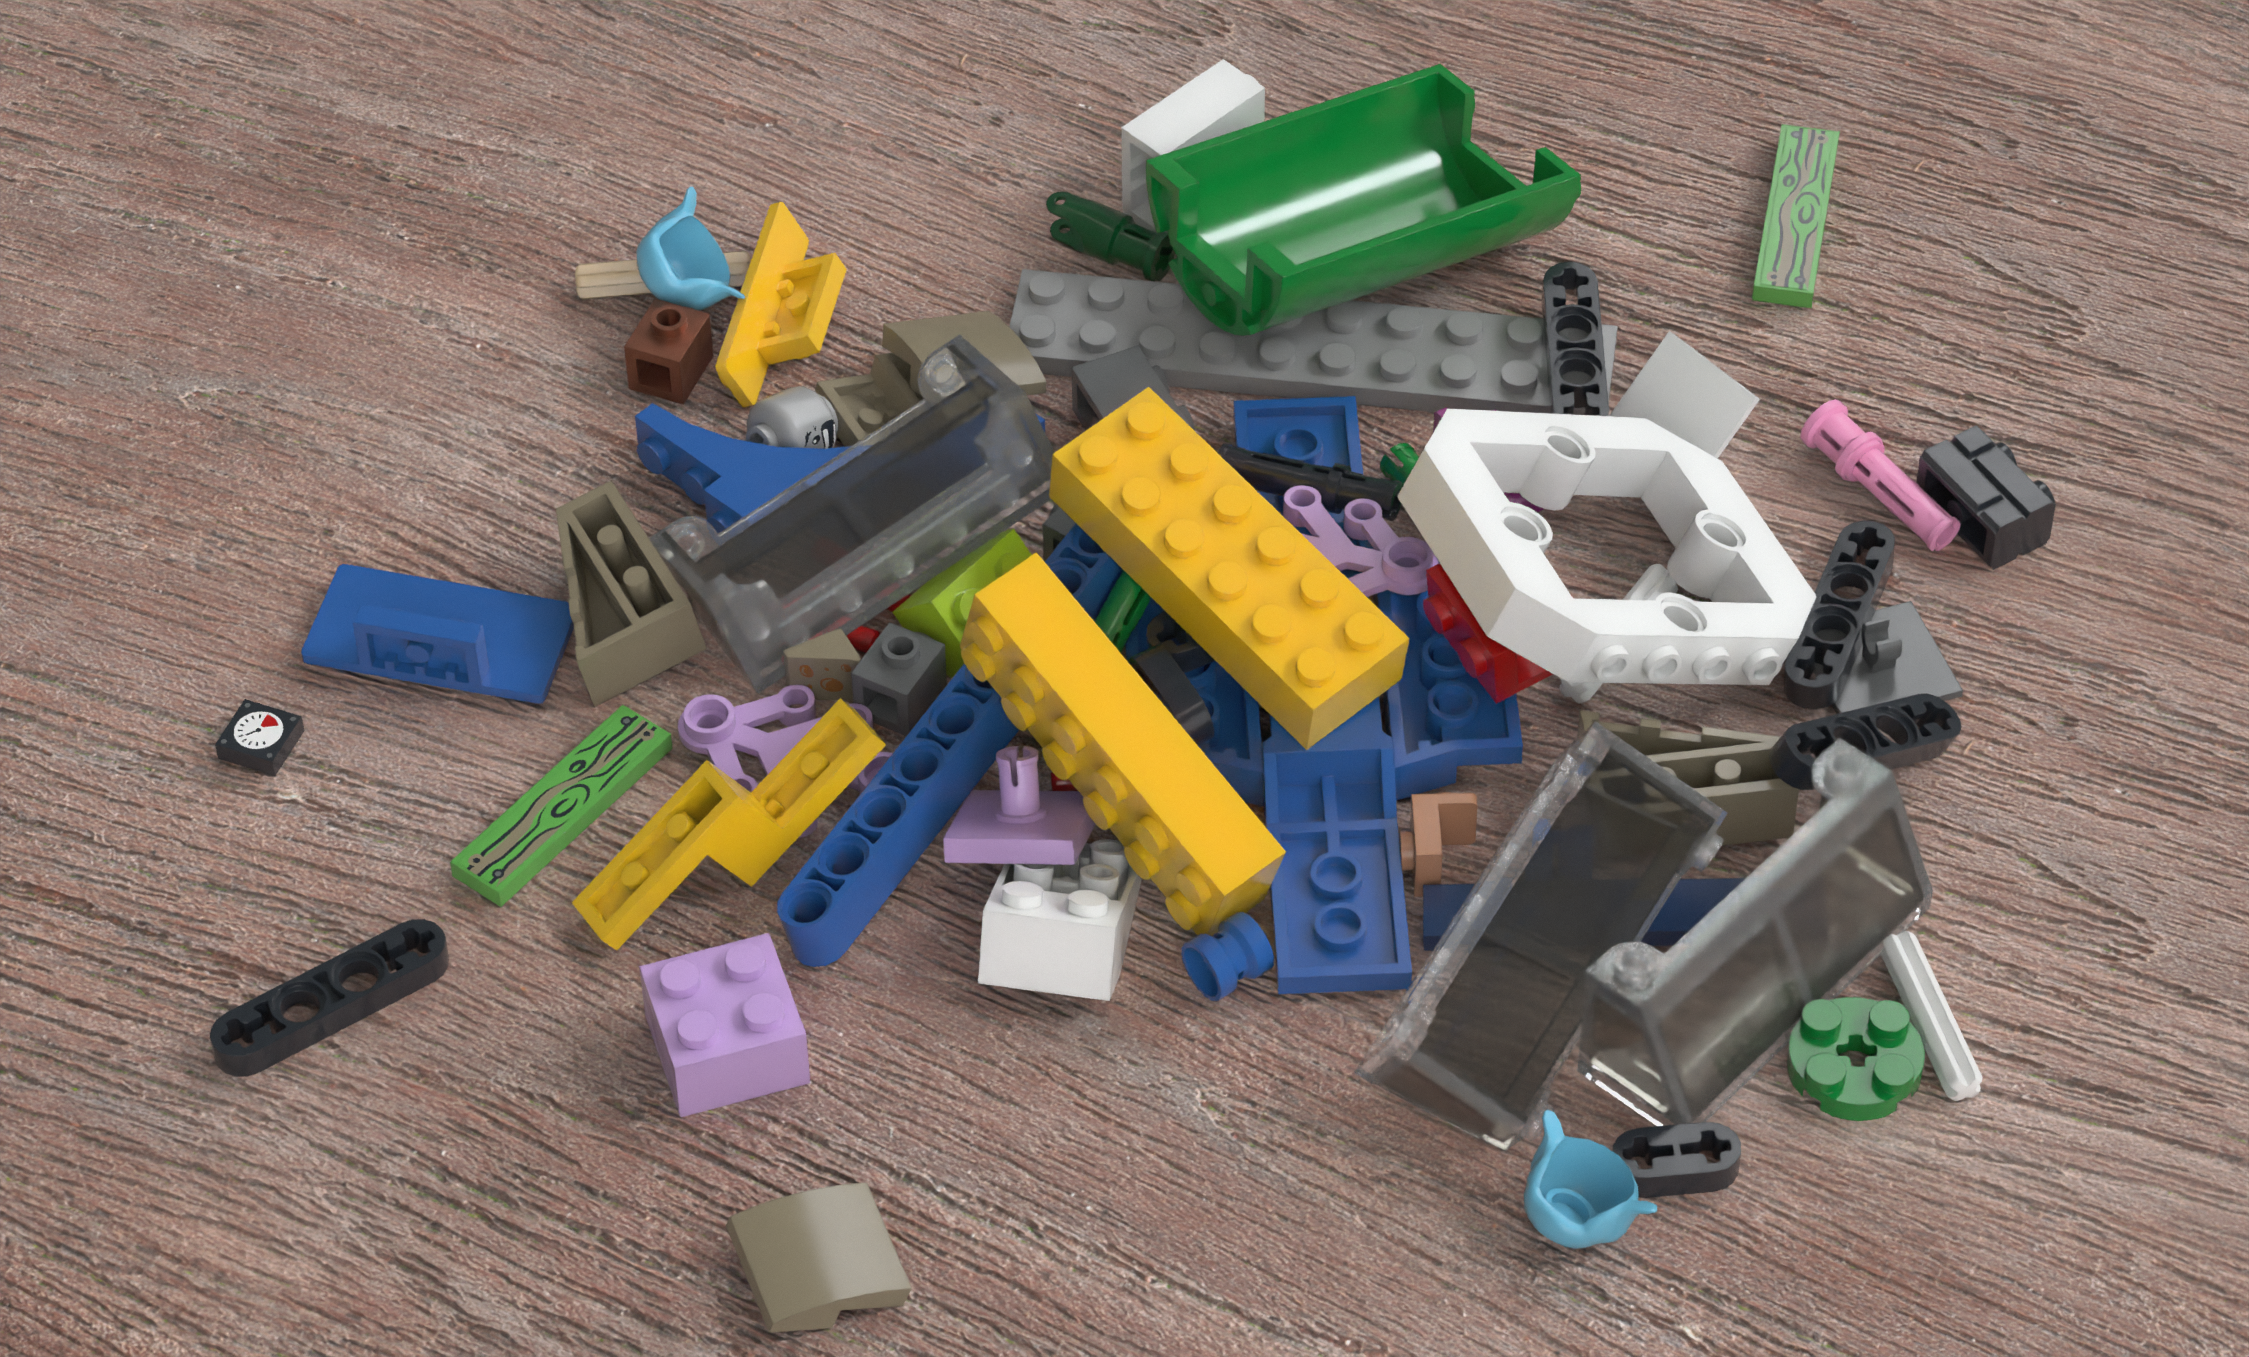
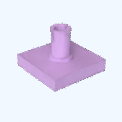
(1018, 820)

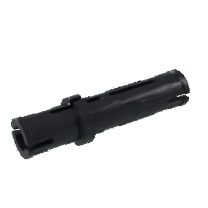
(1335, 484)

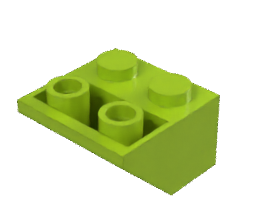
(945, 601)

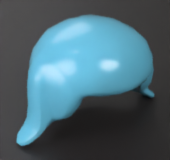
(683, 260)
(1580, 1190)

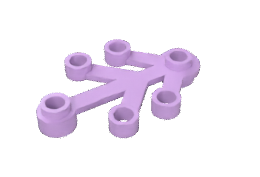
(1393, 565)
(718, 729)

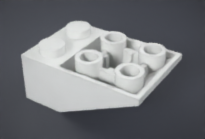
(1060, 924)

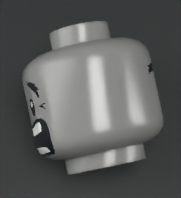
(793, 419)

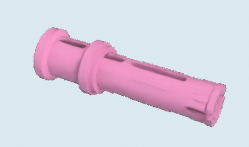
(1862, 459)

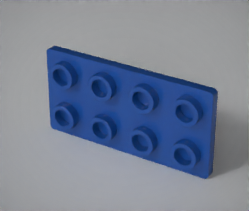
(439, 633)

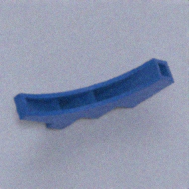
(723, 471)

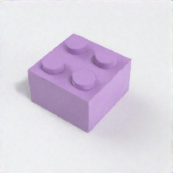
(725, 1024)

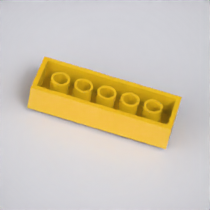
(1228, 567)
(1119, 748)

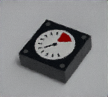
(259, 737)

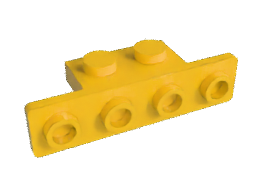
(783, 306)

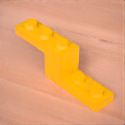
(728, 824)

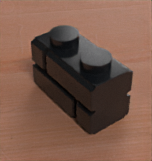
(1989, 495)

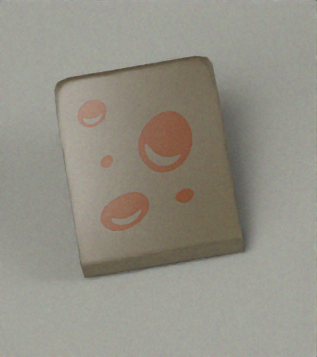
(823, 665)

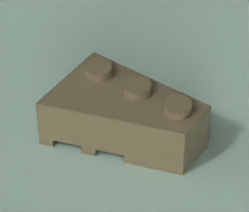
(622, 597)
(1723, 767)

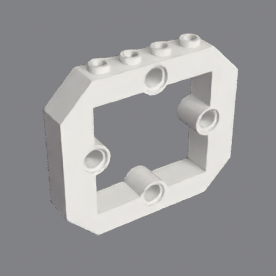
(1499, 546)

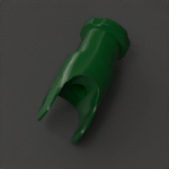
(1109, 235)

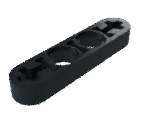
(1571, 355)
(1839, 614)
(1860, 728)
(336, 1004)

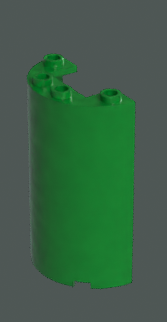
(1343, 201)

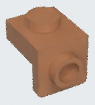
(1435, 822)

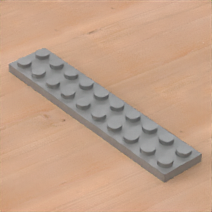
(1352, 349)

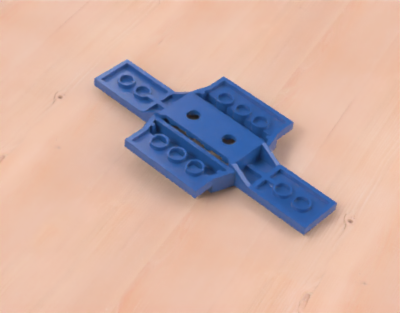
(1334, 805)

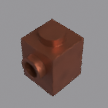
(669, 351)

